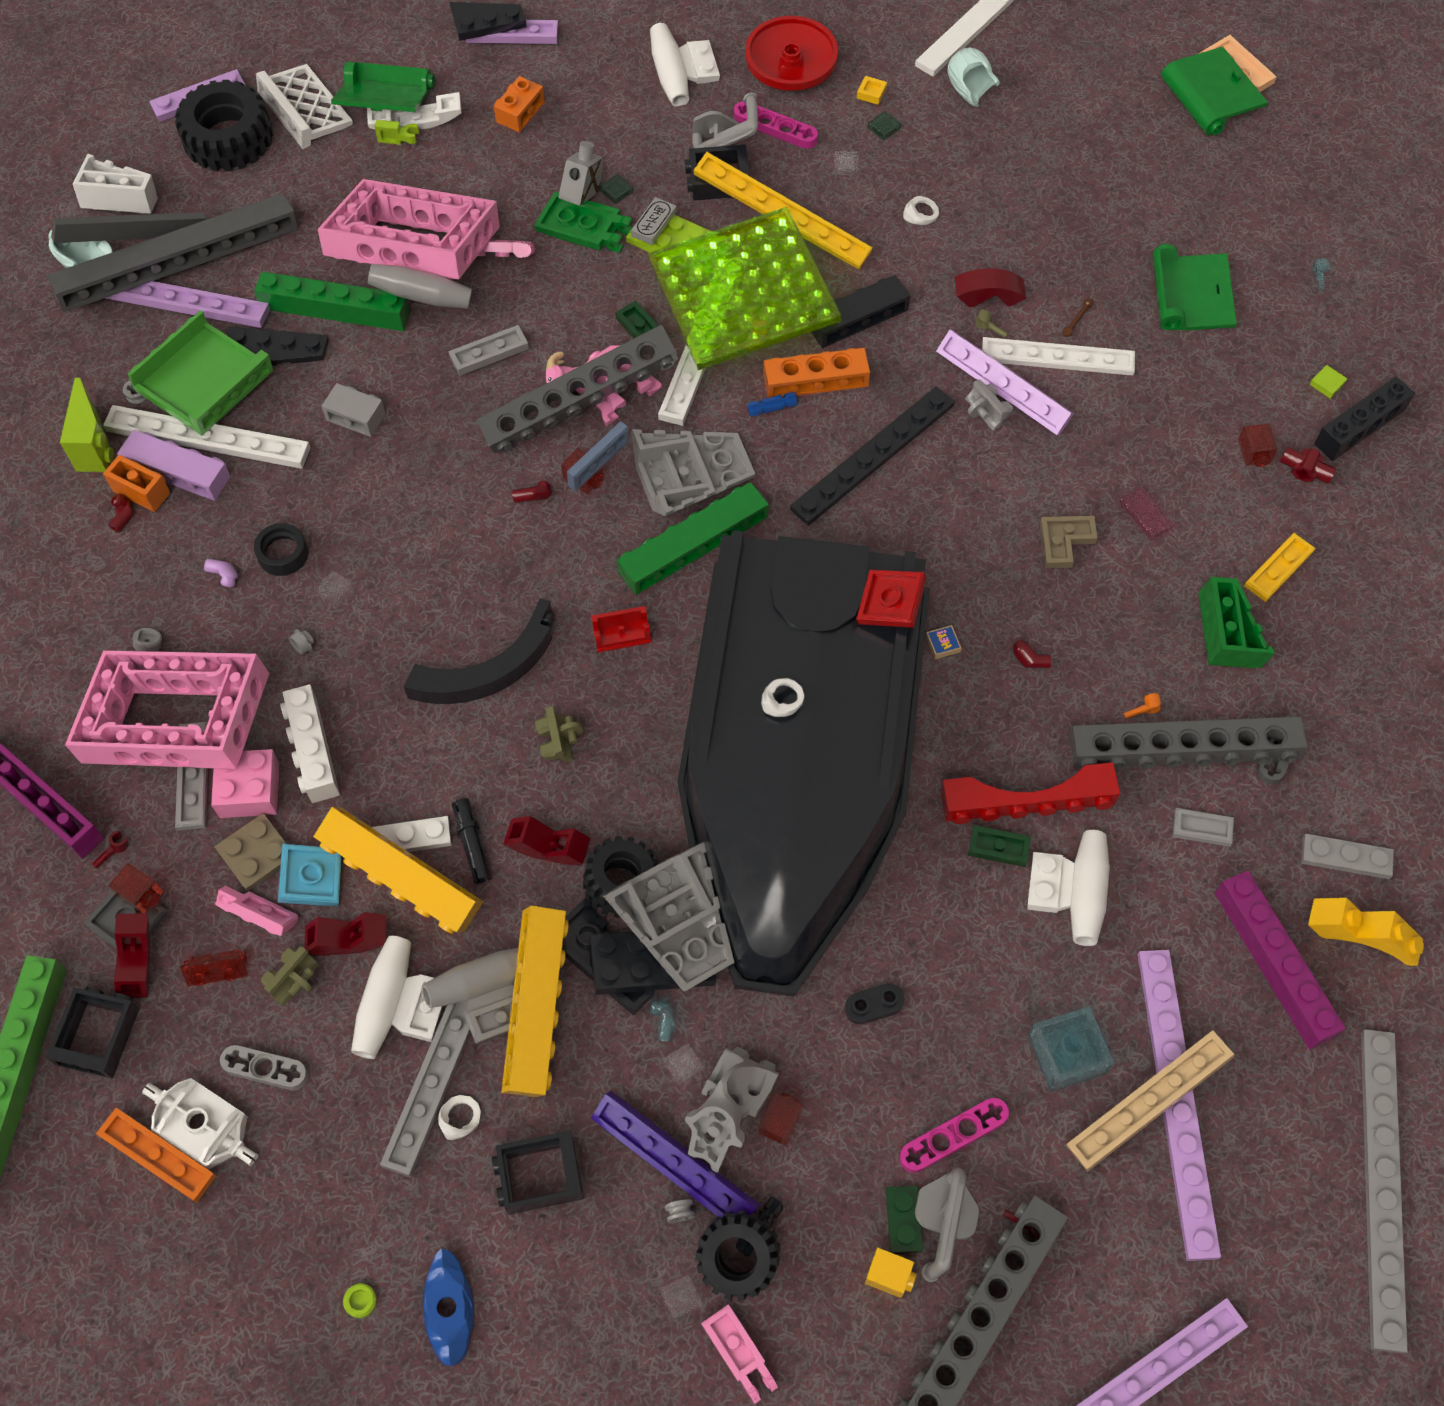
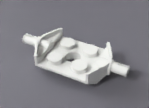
(211, 1143)

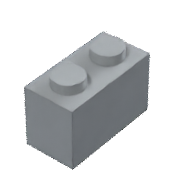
(353, 409)

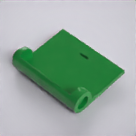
(384, 86)
(1212, 88)
(1189, 290)

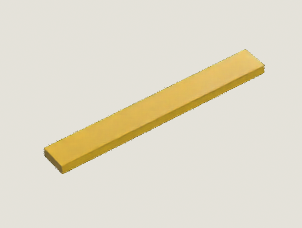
(767, 200)

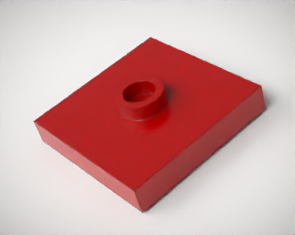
(891, 598)

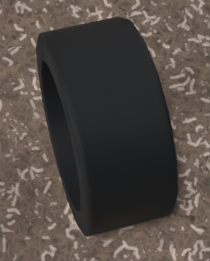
(287, 565)

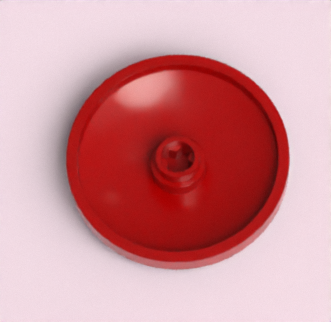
(791, 53)

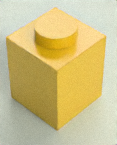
(891, 1273)

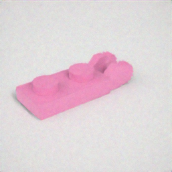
(503, 248)
(737, 1350)

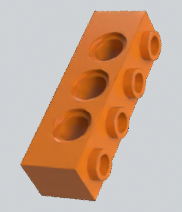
(817, 372)

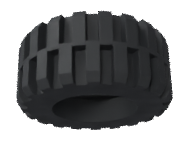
(227, 146)

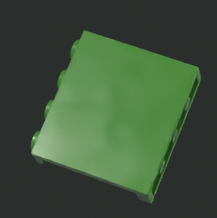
(199, 374)

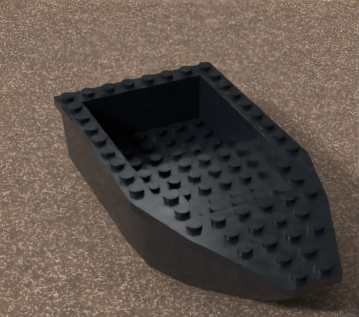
(809, 799)

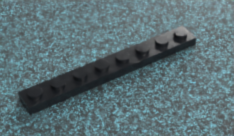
(871, 456)

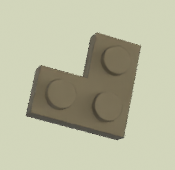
(1061, 533)

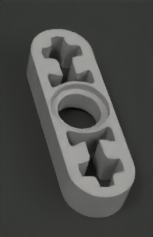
(245, 1054)

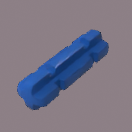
(772, 404)

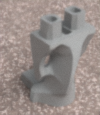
(729, 1104)

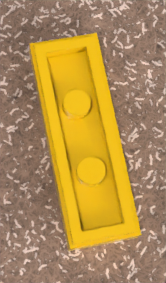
(1279, 567)

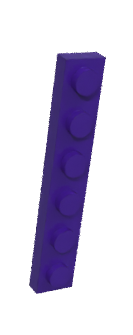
(670, 1157)

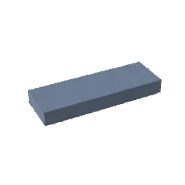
(597, 456)

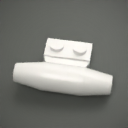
(678, 65)
(1078, 886)
(392, 1000)

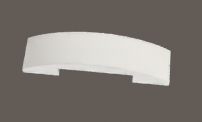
(426, 116)

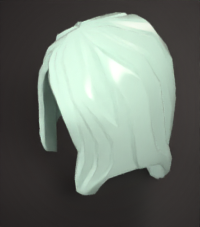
(971, 74)
(78, 252)

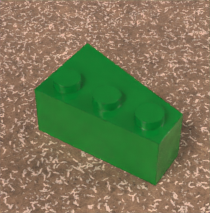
(1229, 627)

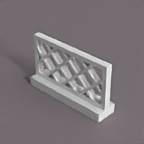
(288, 109)

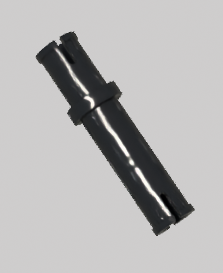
(468, 830)

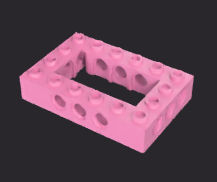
(353, 235)
(102, 738)

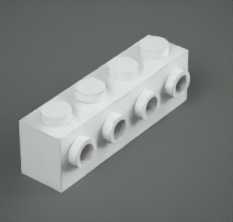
(310, 743)

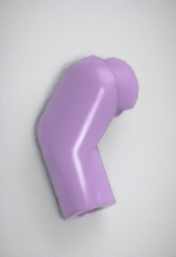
(224, 569)

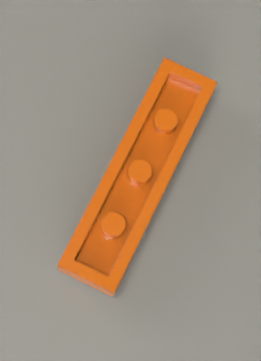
(156, 1155)

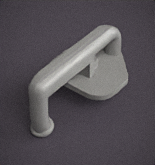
(723, 128)
(949, 1210)

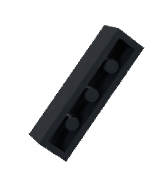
(865, 309)

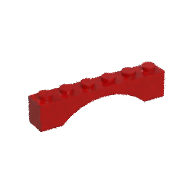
(971, 799)

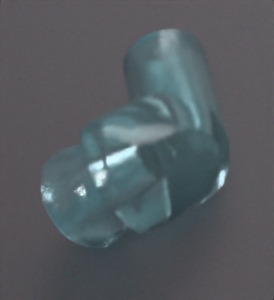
(666, 1021)

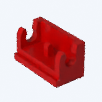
(621, 629)

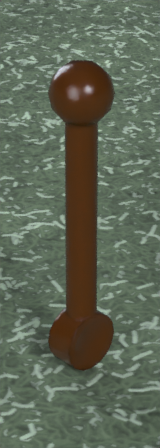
(1067, 331)

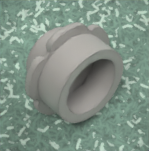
(301, 641)

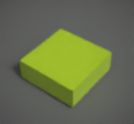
(1328, 381)

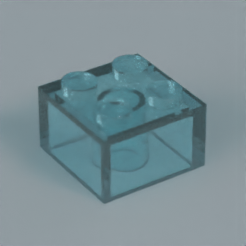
(1070, 1049)

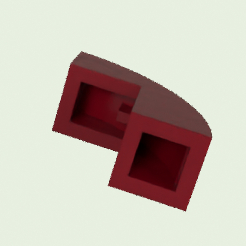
(982, 284)
(541, 842)
(341, 937)
(133, 954)

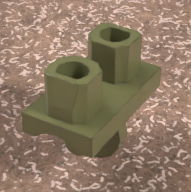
(562, 732)
(291, 977)

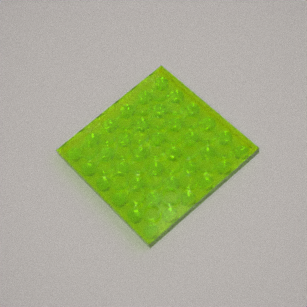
(743, 288)

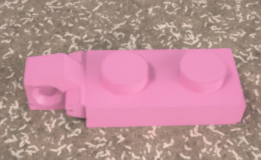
(257, 910)

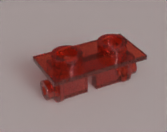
(205, 970)

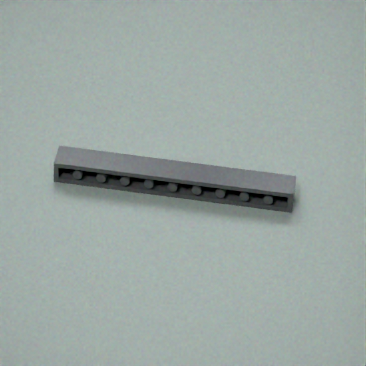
(172, 252)

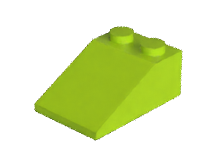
(84, 434)

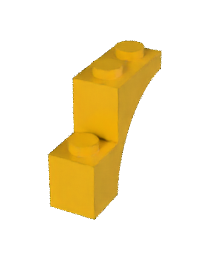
(1378, 929)

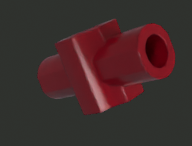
(1307, 465)

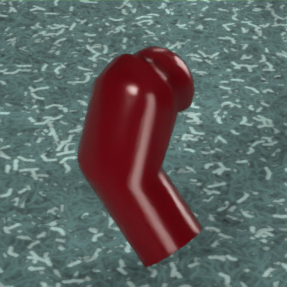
(540, 492)
(123, 512)
(1029, 658)

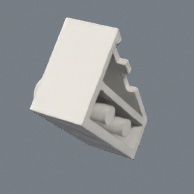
(112, 188)

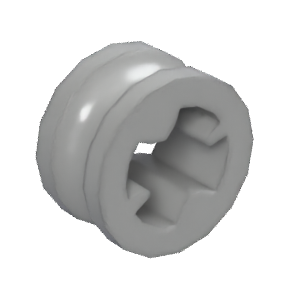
(134, 399)
(679, 1211)

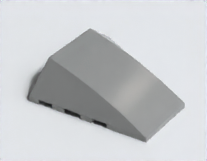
(688, 467)
(677, 916)

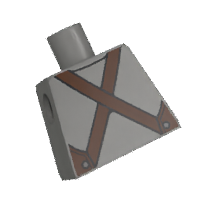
(581, 175)

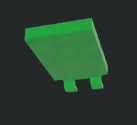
(585, 225)

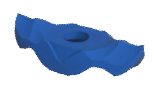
(451, 1334)

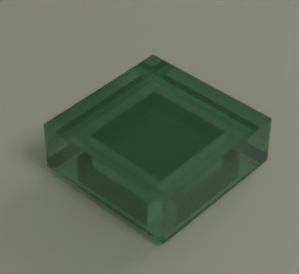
(884, 125)
(616, 189)

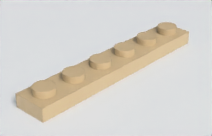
(1150, 1100)

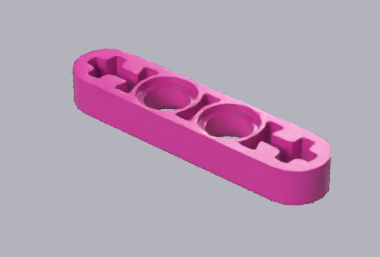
(777, 122)
(951, 1131)

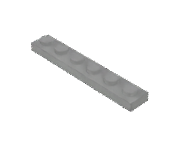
(428, 1092)

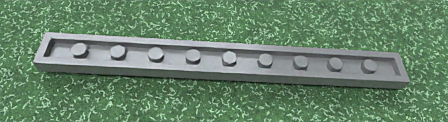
(1383, 1193)

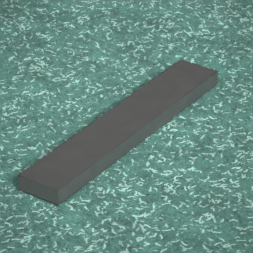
(120, 227)

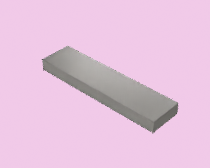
(191, 794)

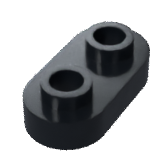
(875, 1004)

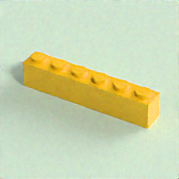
(397, 869)
(534, 1002)

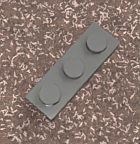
(488, 350)
(1347, 856)

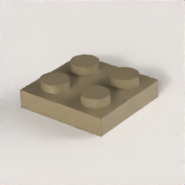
(253, 852)

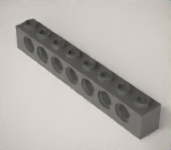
(584, 377)
(1199, 734)
(1048, 1224)

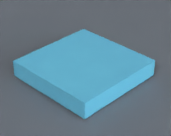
(309, 876)

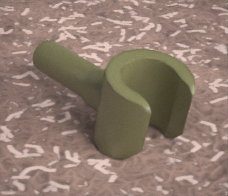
(983, 322)

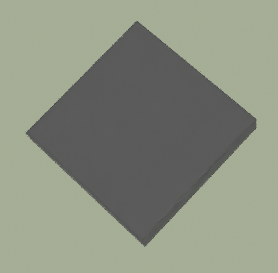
(103, 918)

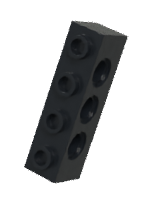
(1364, 418)

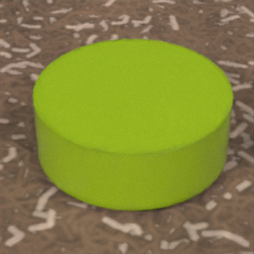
(360, 1300)

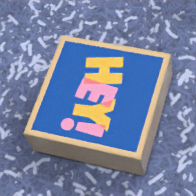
(943, 642)

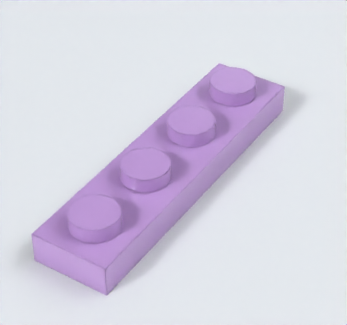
(535, 33)
(166, 105)

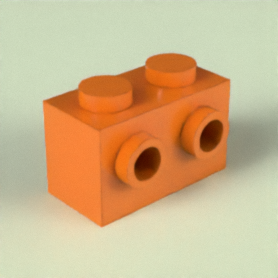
(519, 104)
(137, 483)

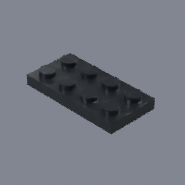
(626, 965)

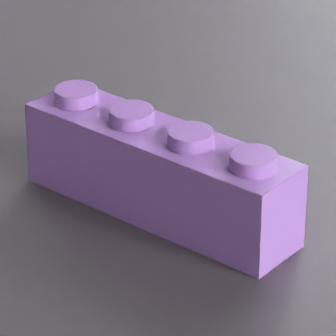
(176, 464)

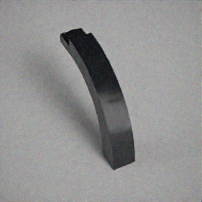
(489, 677)

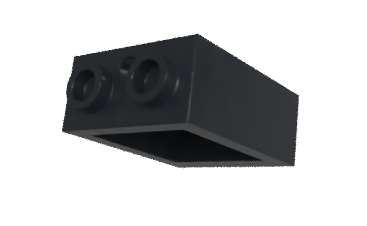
(730, 154)
(79, 999)
(534, 1145)

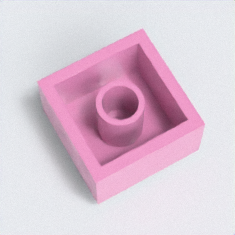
(249, 788)

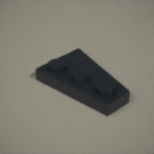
(485, 19)

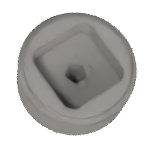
(147, 640)

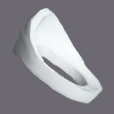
(912, 216)
(772, 707)
(451, 1132)

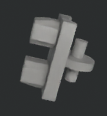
(986, 404)

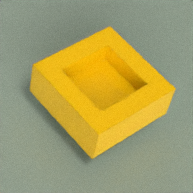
(871, 90)

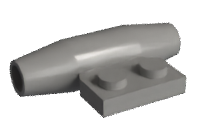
(419, 286)
(485, 988)

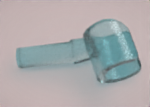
(1321, 266)

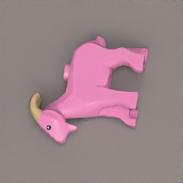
(613, 401)

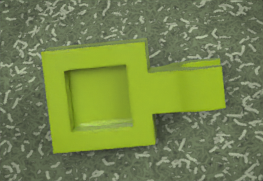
(393, 133)

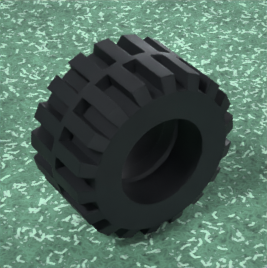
(613, 855)
(719, 1274)

